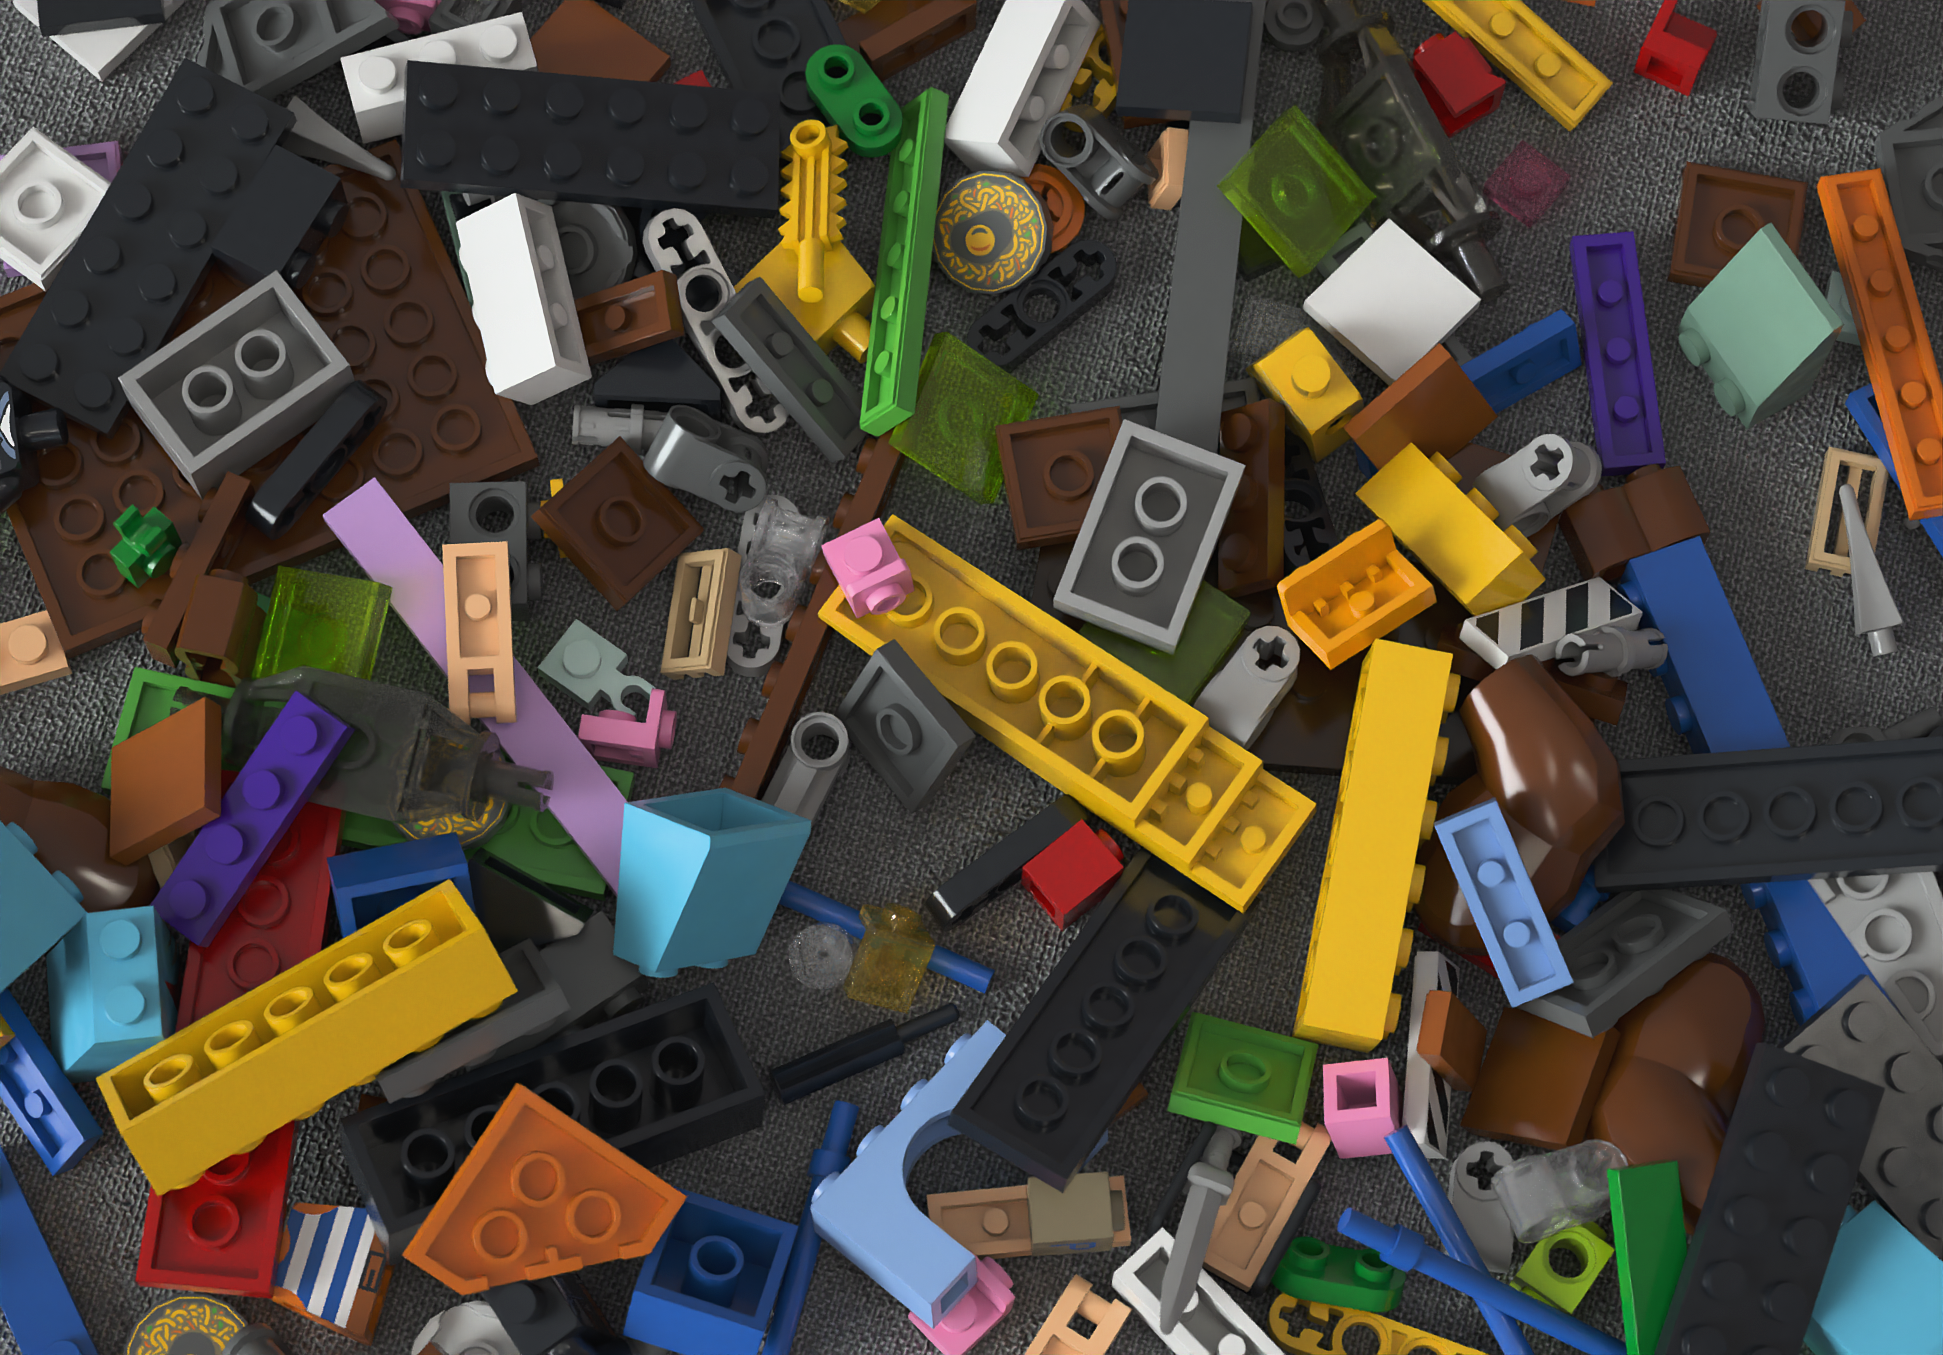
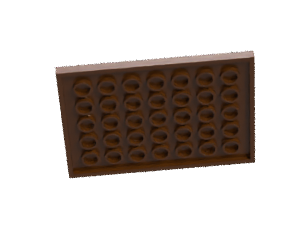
(401, 325)

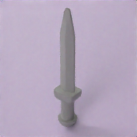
(1207, 1189)

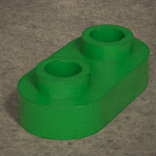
(851, 97)
(1339, 1276)

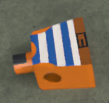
(333, 1269)

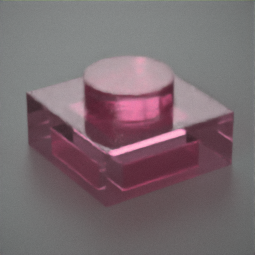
(1526, 184)

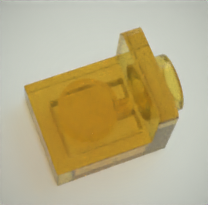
(889, 957)

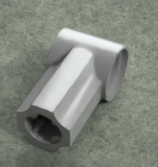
(804, 782)

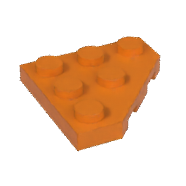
(540, 1203)

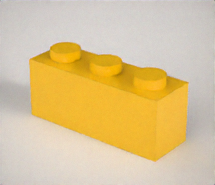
(1452, 531)

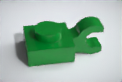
(146, 545)

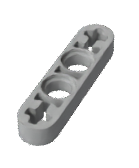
(699, 325)

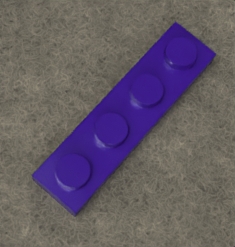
(1616, 352)
(252, 818)

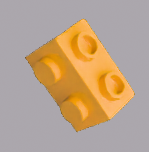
(1353, 594)

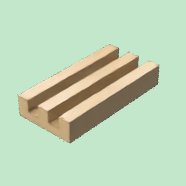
(1838, 562)
(710, 613)

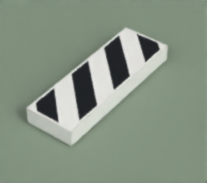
(1542, 621)
(1426, 1092)

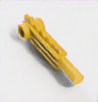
(812, 201)

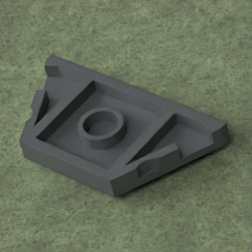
(284, 42)
(1913, 175)

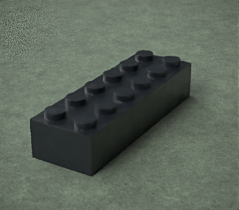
(641, 1082)

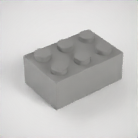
(238, 384)
(1148, 537)

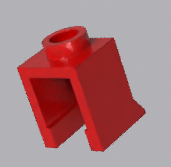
(1456, 81)

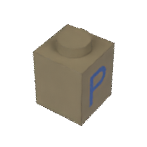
(1074, 1220)

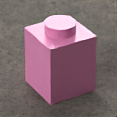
(1361, 1106)

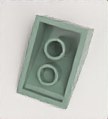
(1760, 330)

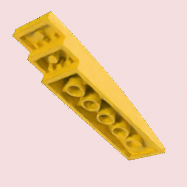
(1085, 721)

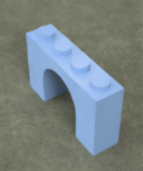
(869, 1210)

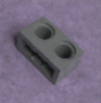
(1781, 56)
(476, 500)

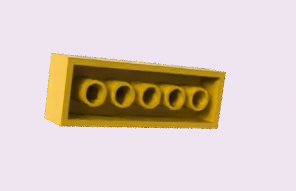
(1373, 847)
(305, 1037)

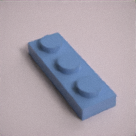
(1503, 902)

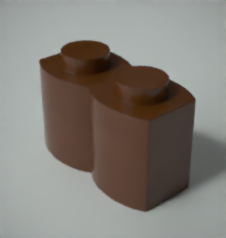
(1631, 521)
(221, 629)

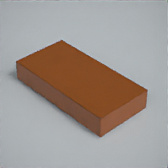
(1451, 1040)

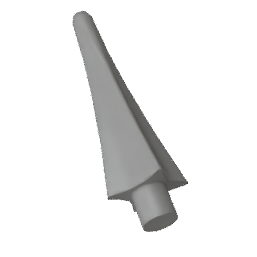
(320, 140)
(1872, 600)

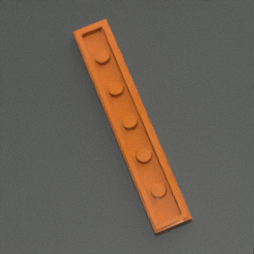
(1889, 332)

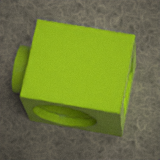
(1563, 1293)

